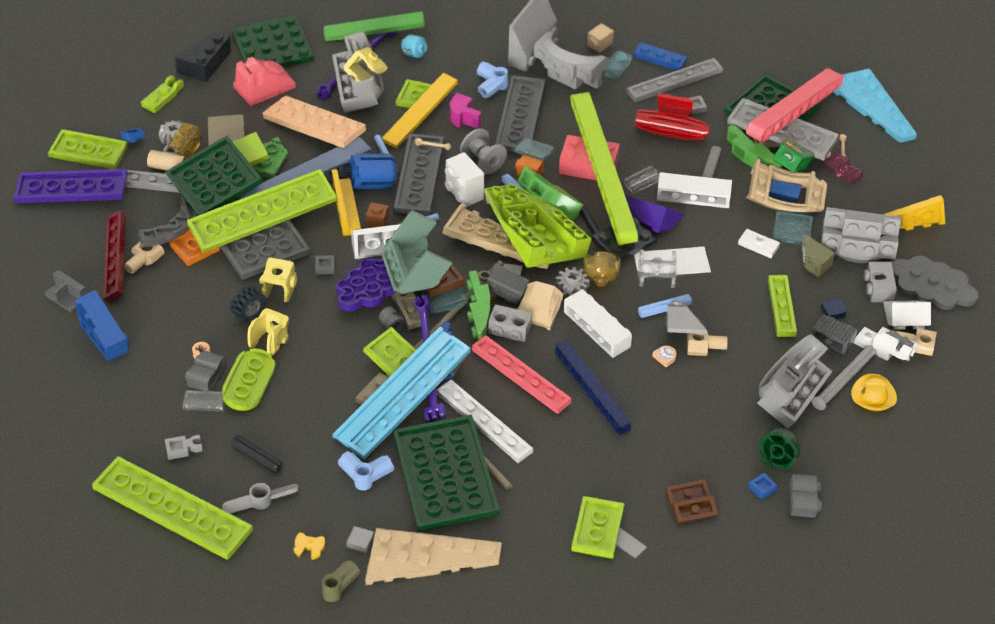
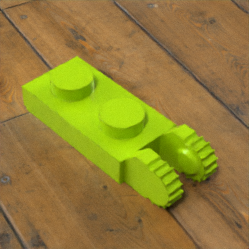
(162, 94)

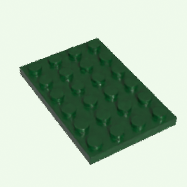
(445, 472)

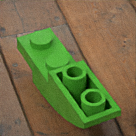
(748, 151)
(549, 193)
(479, 307)

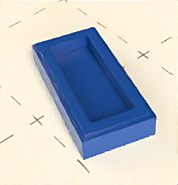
(784, 190)

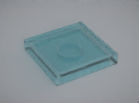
(791, 227)
(447, 300)

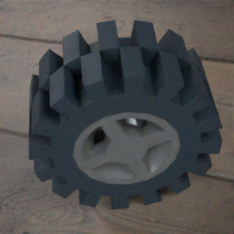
(248, 304)

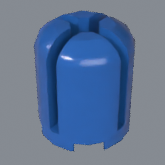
(373, 171)

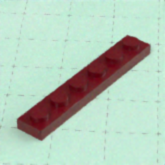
(114, 256)

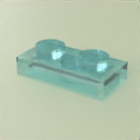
(618, 64)

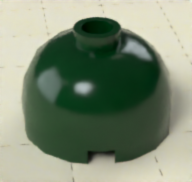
(779, 448)

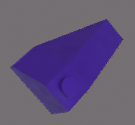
(653, 215)

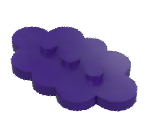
(364, 286)

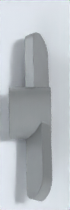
(258, 503)

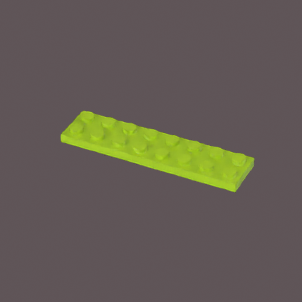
(261, 210)
(173, 507)

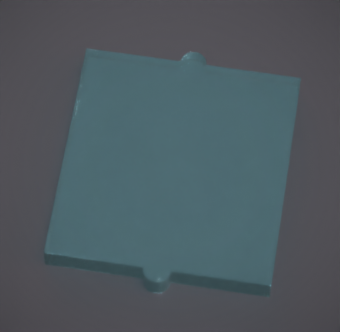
(534, 149)

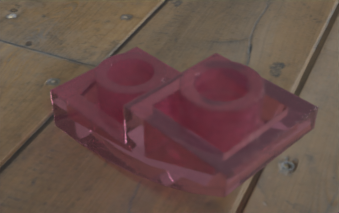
(841, 167)

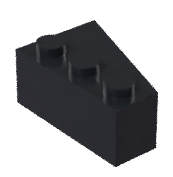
(204, 57)

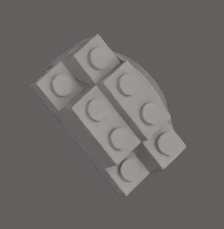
(567, 66)
(860, 235)

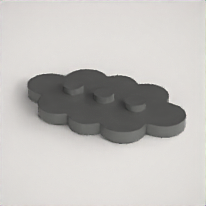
(933, 282)

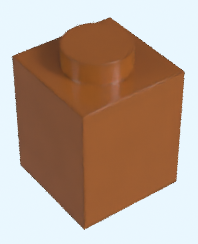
(377, 215)

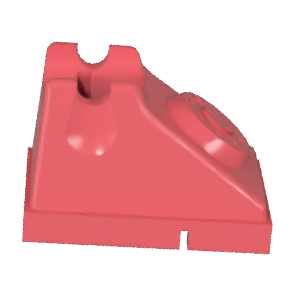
(261, 80)

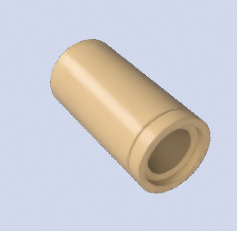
(163, 160)

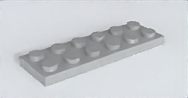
(811, 137)

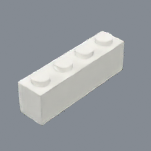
(694, 190)
(598, 323)

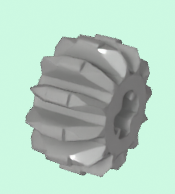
(168, 131)

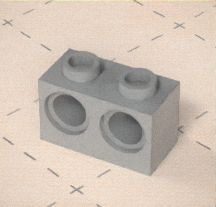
(510, 323)

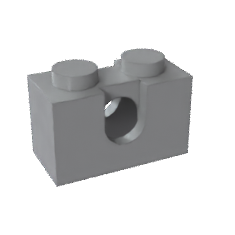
(880, 281)

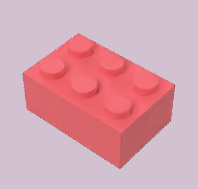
(575, 159)

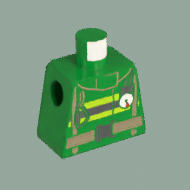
(793, 155)

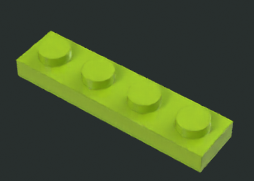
(782, 306)

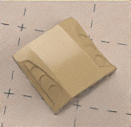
(543, 303)

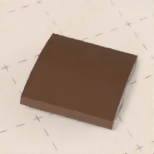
(691, 501)

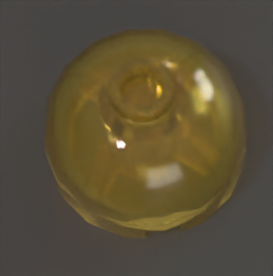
(601, 268)

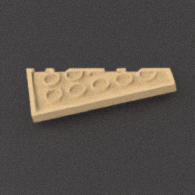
(481, 232)
(420, 555)

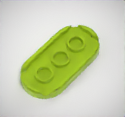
(248, 379)

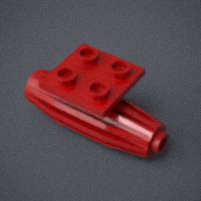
(672, 119)

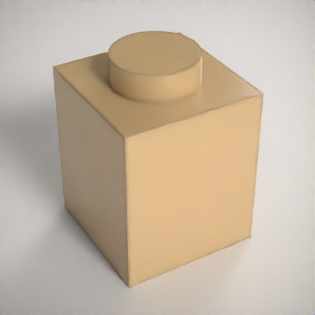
(600, 38)

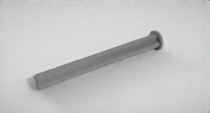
(836, 385)

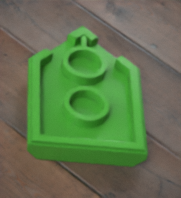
(276, 154)

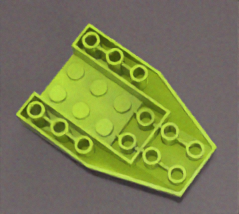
(536, 228)

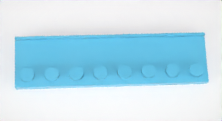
(401, 393)

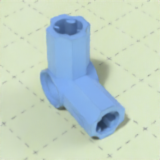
(496, 79)
(364, 473)

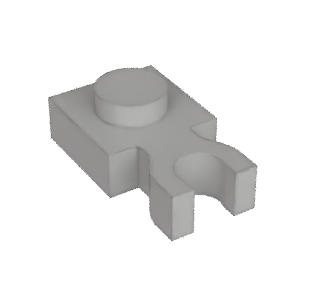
(180, 446)

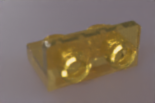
(186, 140)

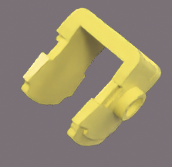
(373, 62)
(287, 279)
(263, 324)

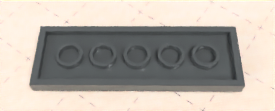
(520, 111)
(418, 175)

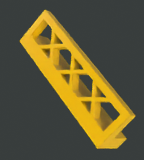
(345, 204)

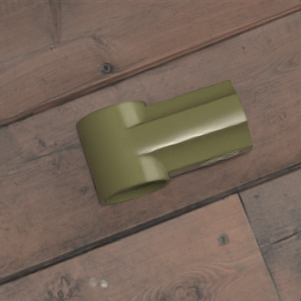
(335, 583)

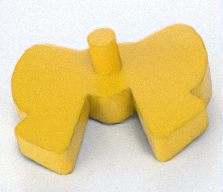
(316, 545)

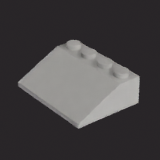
(527, 29)

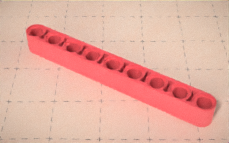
(794, 105)

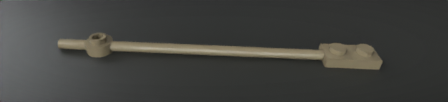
(381, 378)

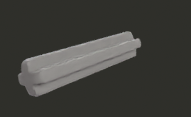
(712, 162)

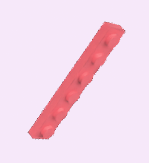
(521, 374)

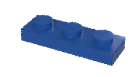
(660, 56)

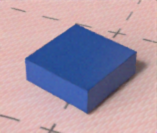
(762, 486)

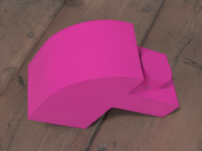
(462, 112)

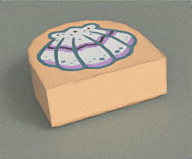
(665, 355)

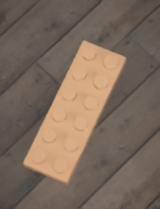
(314, 121)

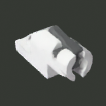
(887, 343)

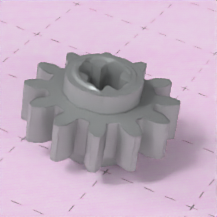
(572, 281)

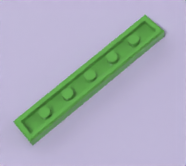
(375, 26)

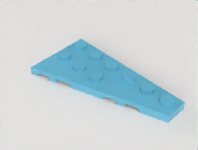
(869, 98)

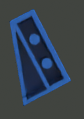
(101, 326)

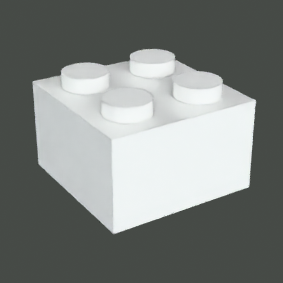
(464, 179)

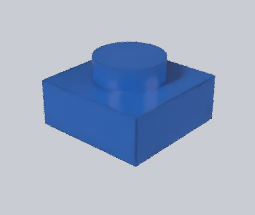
(132, 135)

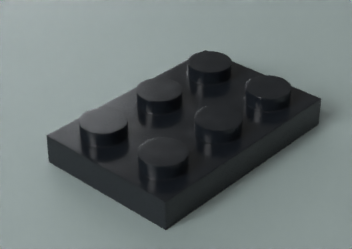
(607, 242)

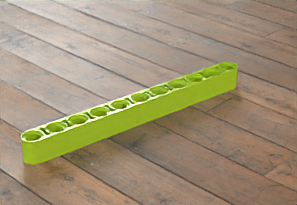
(604, 169)

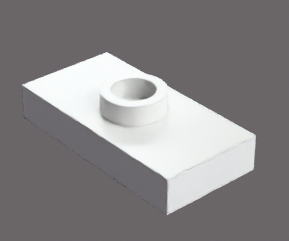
(759, 243)

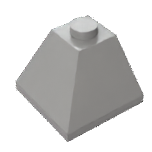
(682, 320)

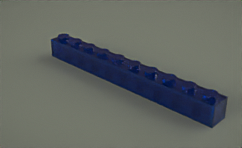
(593, 387)

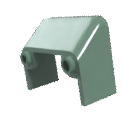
(403, 256)

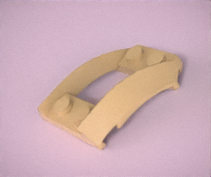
(761, 183)

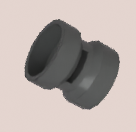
(390, 318)

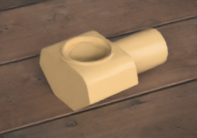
(143, 256)
(924, 338)
(700, 343)

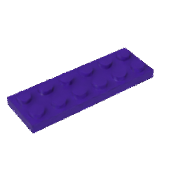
(71, 185)

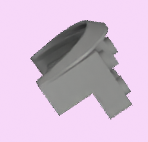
(356, 94)
(779, 381)

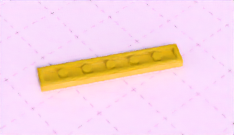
(419, 110)

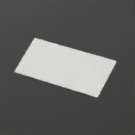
(688, 259)

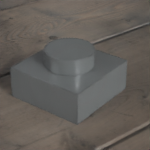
(324, 264)

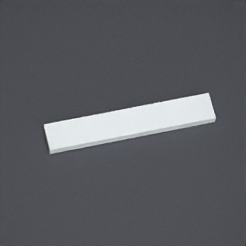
(485, 421)

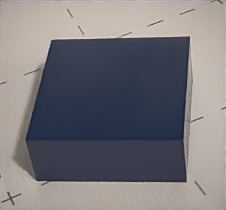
(834, 308)

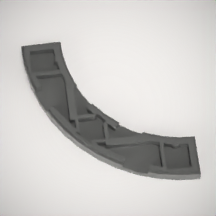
(165, 233)

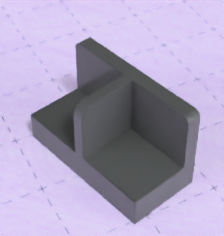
(65, 291)

